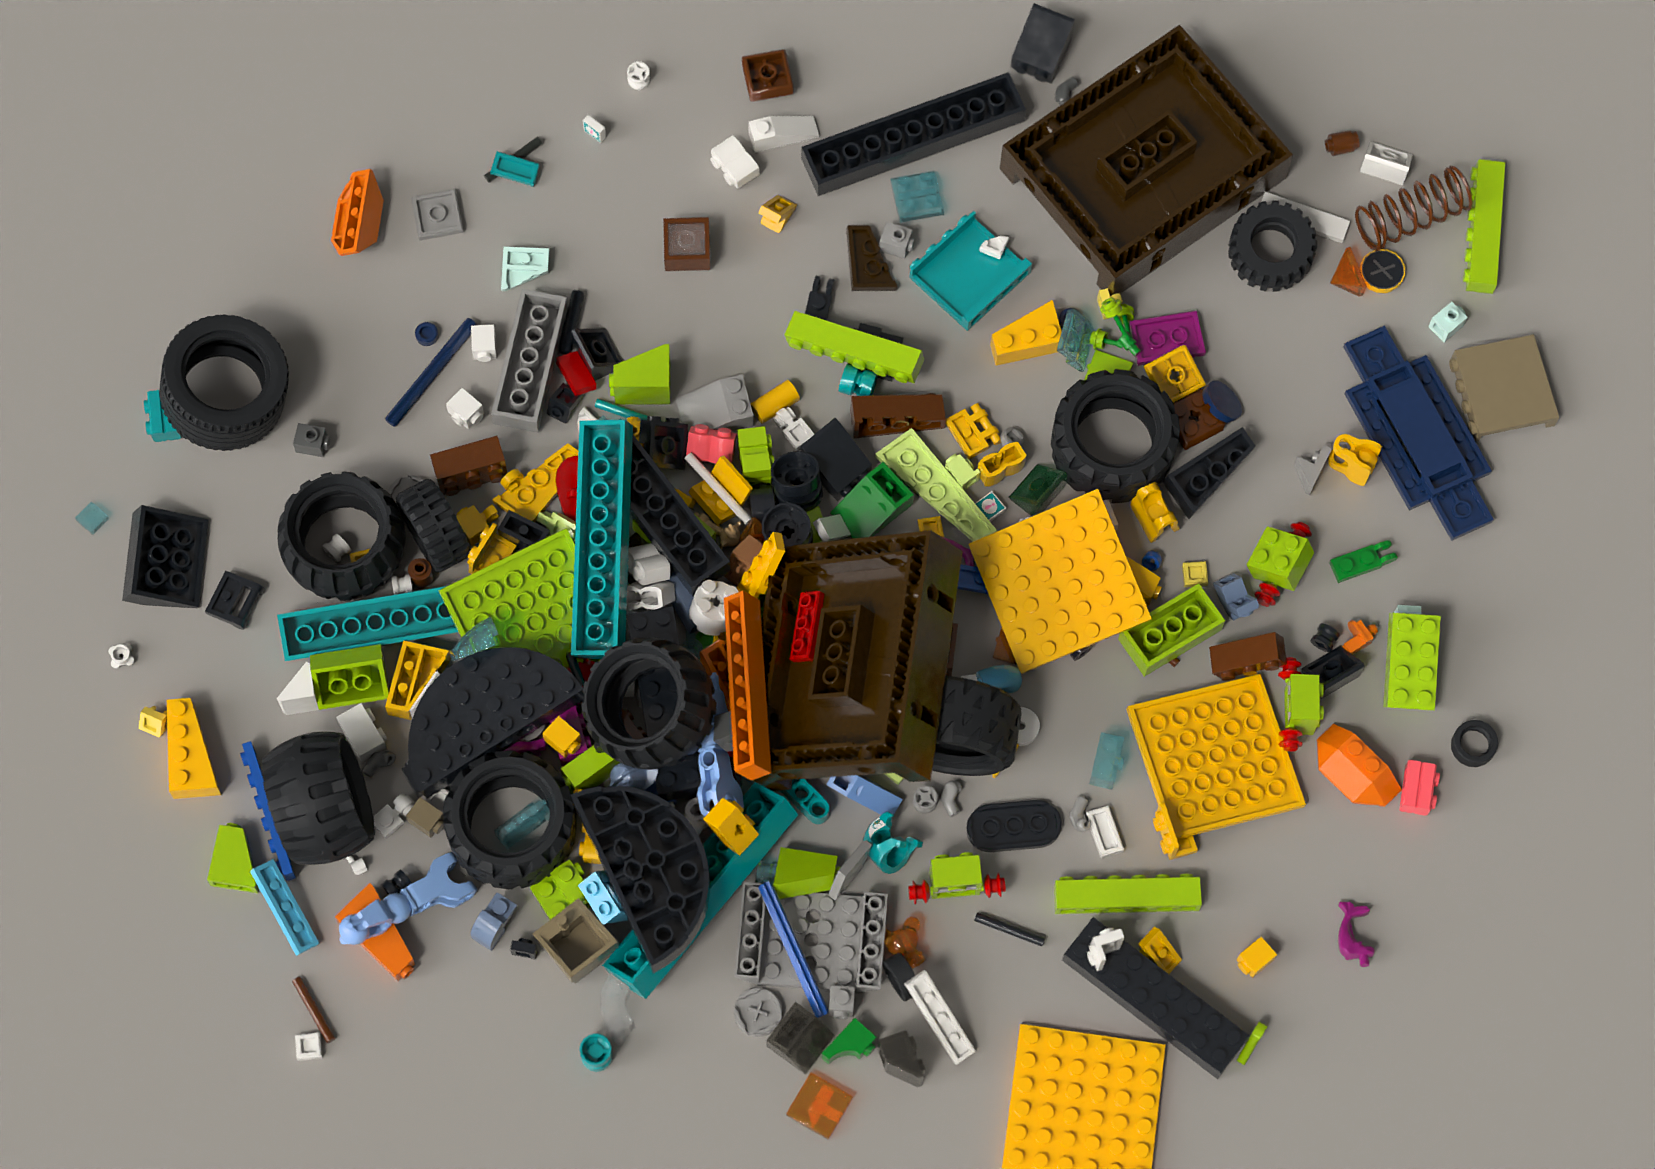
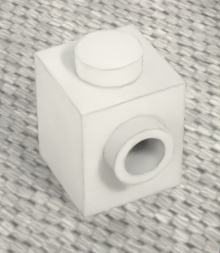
(465, 409)

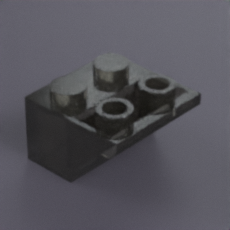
(799, 1038)
(900, 1058)

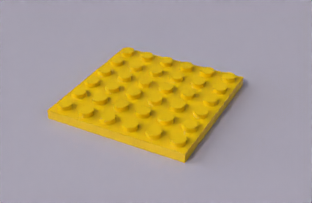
(1060, 581)
(1216, 756)
(1082, 1101)

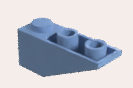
(866, 793)

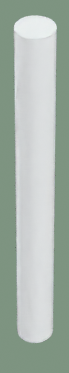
(718, 488)

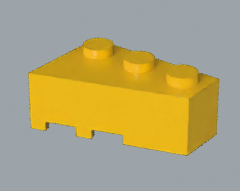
(1027, 337)
(412, 673)

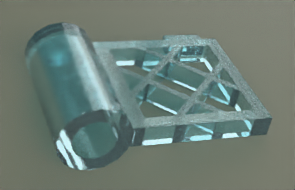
(521, 824)

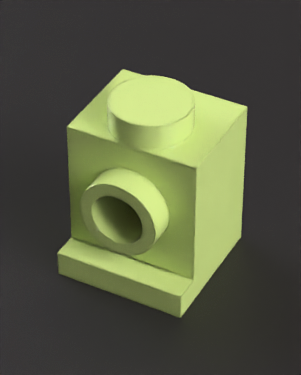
(962, 471)

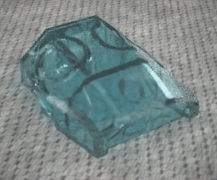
(475, 639)

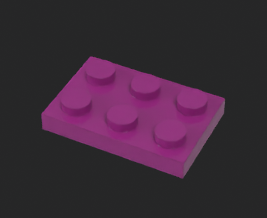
(1165, 333)

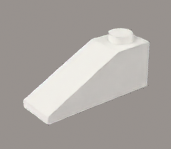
(781, 131)

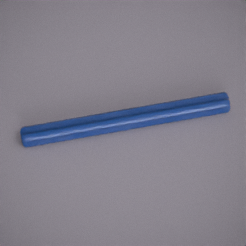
(793, 949)

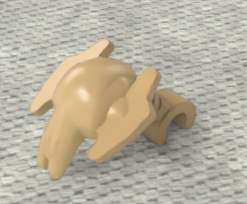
(729, 536)

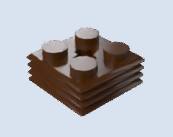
(771, 63)
(1191, 431)

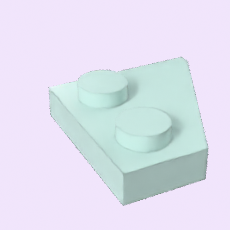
(523, 265)

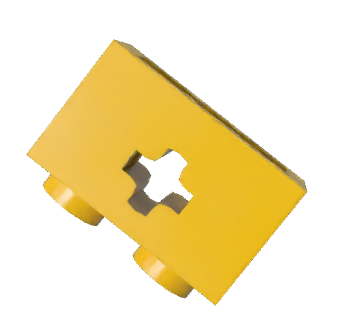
(731, 825)

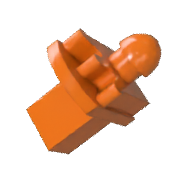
(1362, 636)

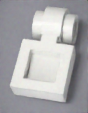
(795, 432)
(389, 820)

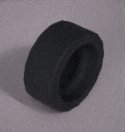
(1487, 731)
(898, 973)

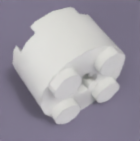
(708, 606)

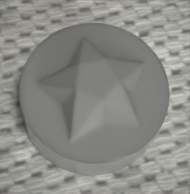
(1011, 435)

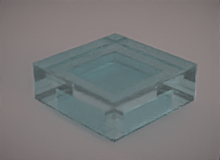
(91, 518)

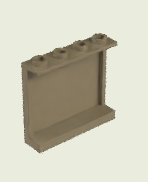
(1503, 386)

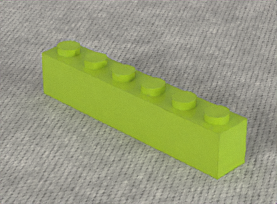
(1484, 226)
(854, 347)
(1127, 895)

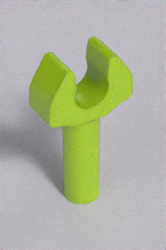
(1251, 1043)

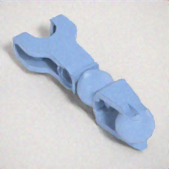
(716, 776)
(415, 898)

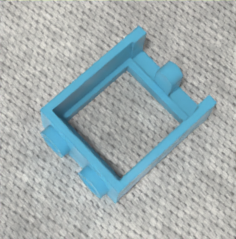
(602, 898)

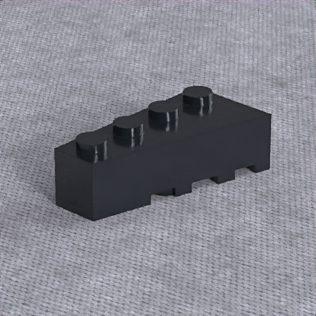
(1204, 474)

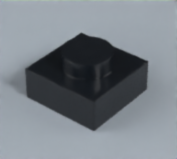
(524, 948)

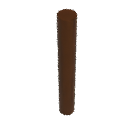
(313, 1009)

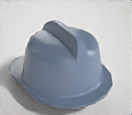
(632, 777)

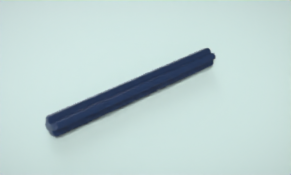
(430, 372)

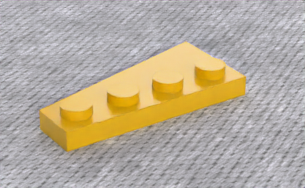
(536, 489)
(763, 565)

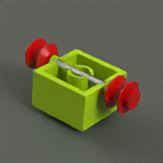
(1280, 560)
(1301, 704)
(955, 878)

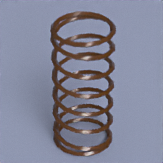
(1448, 170)

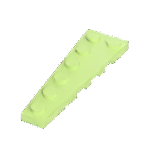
(924, 474)

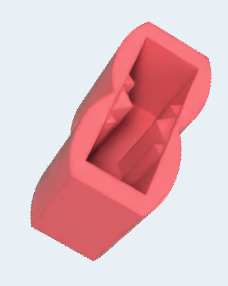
(711, 444)

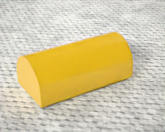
(779, 397)

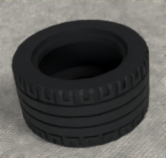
(232, 338)

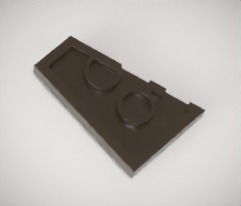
(866, 263)

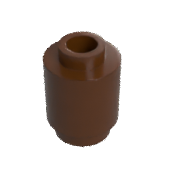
(1342, 142)
(420, 572)

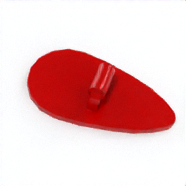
(567, 486)

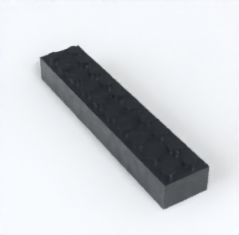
(913, 134)

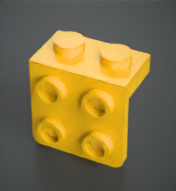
(490, 549)
(1170, 844)

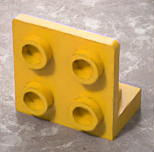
(733, 483)

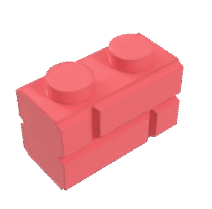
(1418, 787)

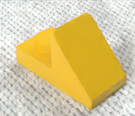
(776, 213)
(1159, 950)

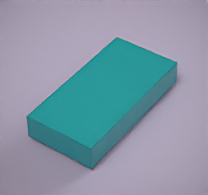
(514, 168)

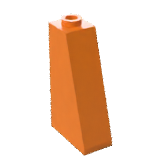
(386, 948)

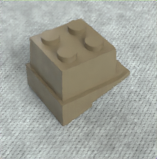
(576, 941)

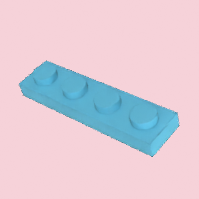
(284, 907)

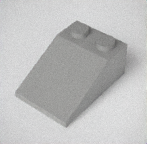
(718, 405)

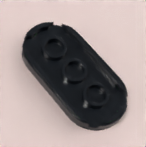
(1013, 826)

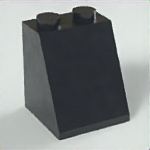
(1042, 43)
(839, 459)

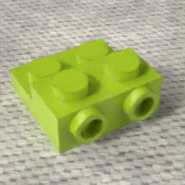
(560, 889)

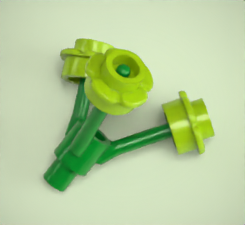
(1122, 315)

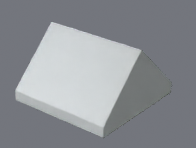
(1386, 163)
(299, 693)

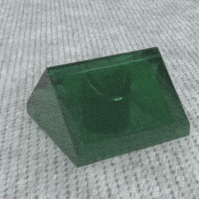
(1039, 489)

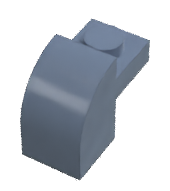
(1234, 597)
(491, 921)

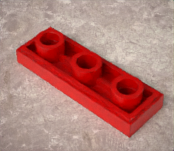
(806, 626)

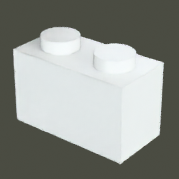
(361, 732)

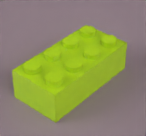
(1173, 631)
(1411, 661)

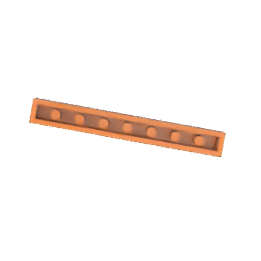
(747, 685)

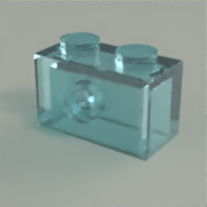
(1107, 761)

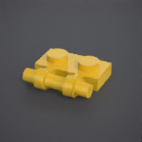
(967, 434)

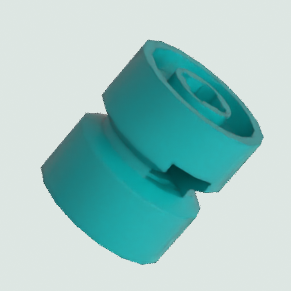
(857, 382)
(596, 1052)

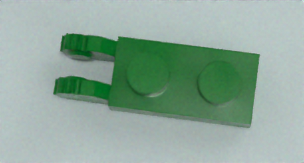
(1361, 561)

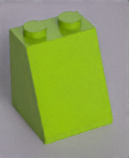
(643, 378)

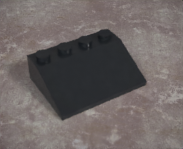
(165, 558)

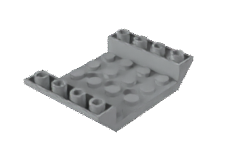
(847, 935)

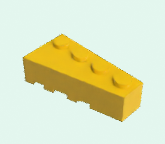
(188, 755)

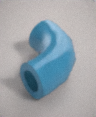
(1001, 676)

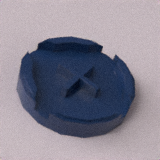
(1222, 401)

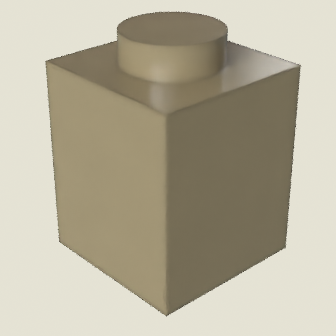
(426, 818)

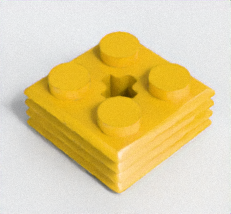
(1176, 360)

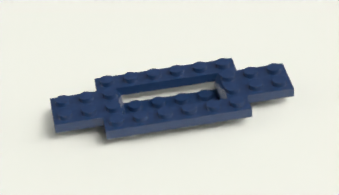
(1427, 427)

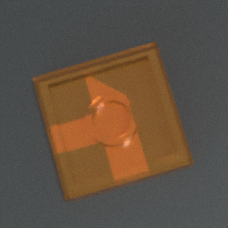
(819, 1106)

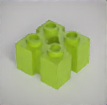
(755, 455)

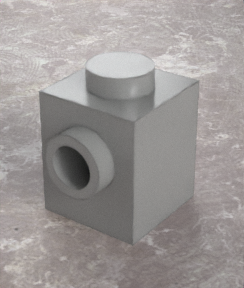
(896, 240)
(841, 1002)

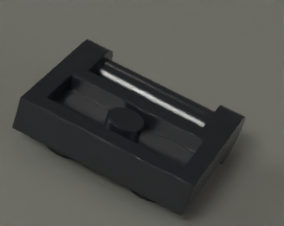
(227, 596)

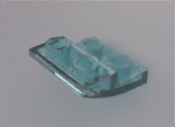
(917, 196)
(1075, 339)

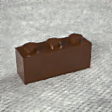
(1248, 656)

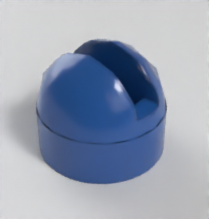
(1146, 560)

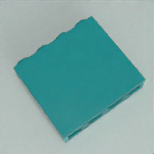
(963, 277)

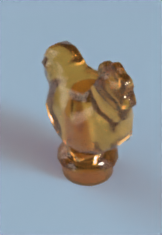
(905, 942)

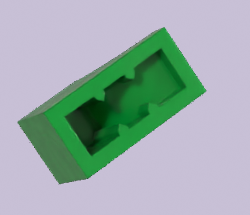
(852, 1041)

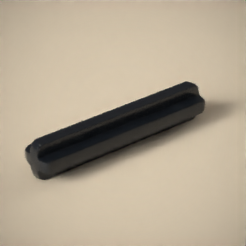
(571, 321)

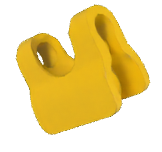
(1359, 459)
(1153, 511)

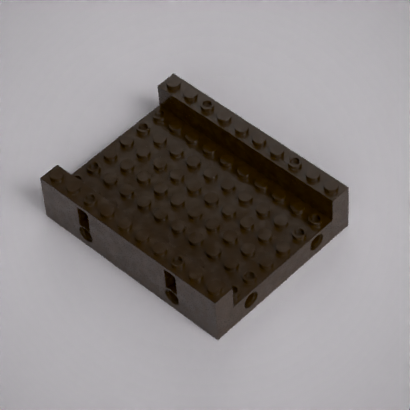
(1147, 159)
(877, 660)

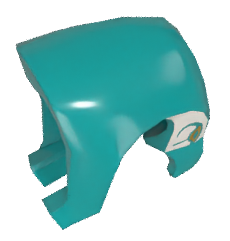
(887, 851)

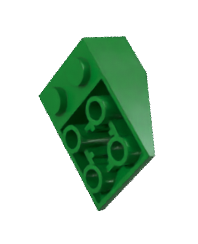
(874, 502)

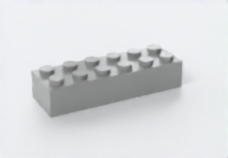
(529, 360)

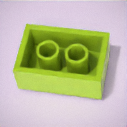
(349, 676)

